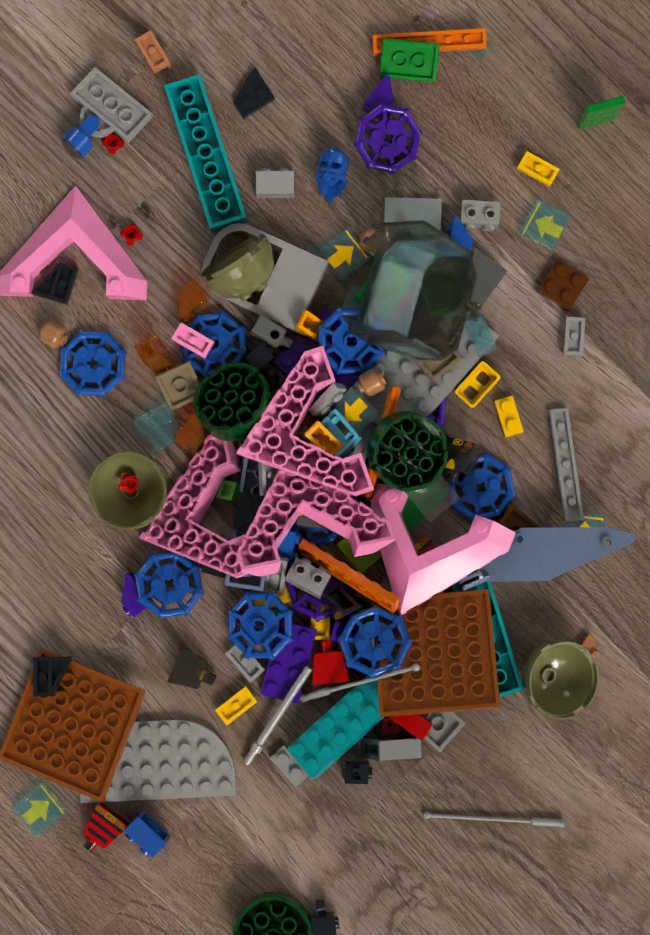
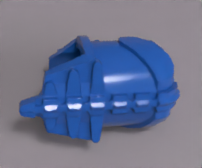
(332, 172)

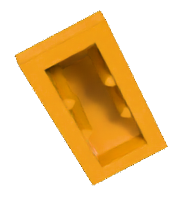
(308, 325)
(323, 438)

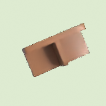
(153, 52)

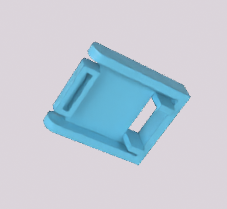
(348, 440)

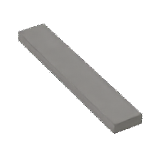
(566, 465)

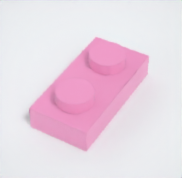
(193, 340)

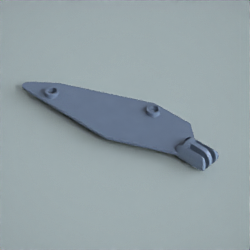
(549, 552)

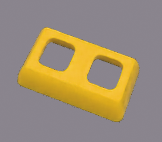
(471, 381)

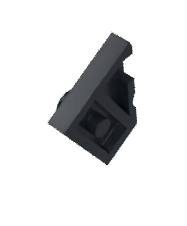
(253, 95)
(58, 284)
(246, 509)
(48, 674)

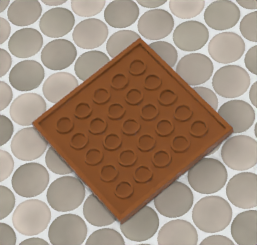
(454, 653)
(75, 733)

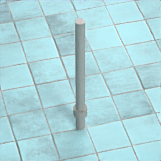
(257, 745)

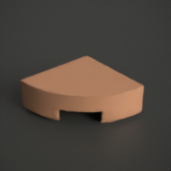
(589, 643)

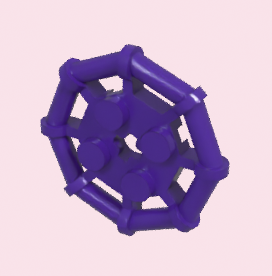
(398, 139)
(317, 615)

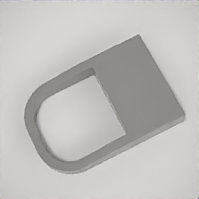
(290, 284)

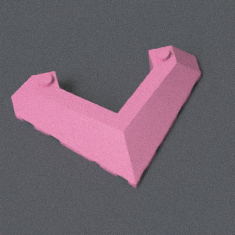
(77, 223)
(274, 438)
(186, 504)
(332, 508)
(420, 577)

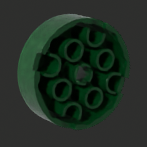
(232, 401)
(388, 451)
(273, 913)

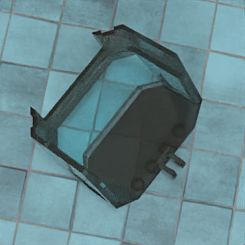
(416, 291)

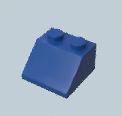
(147, 834)

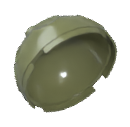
(241, 269)
(119, 507)
(560, 679)

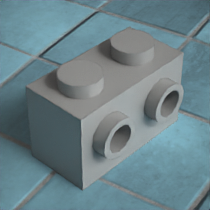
(275, 183)
(480, 214)
(308, 577)

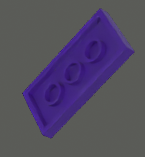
(289, 663)

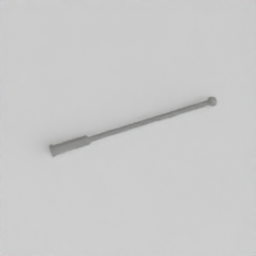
(304, 697)
(534, 821)

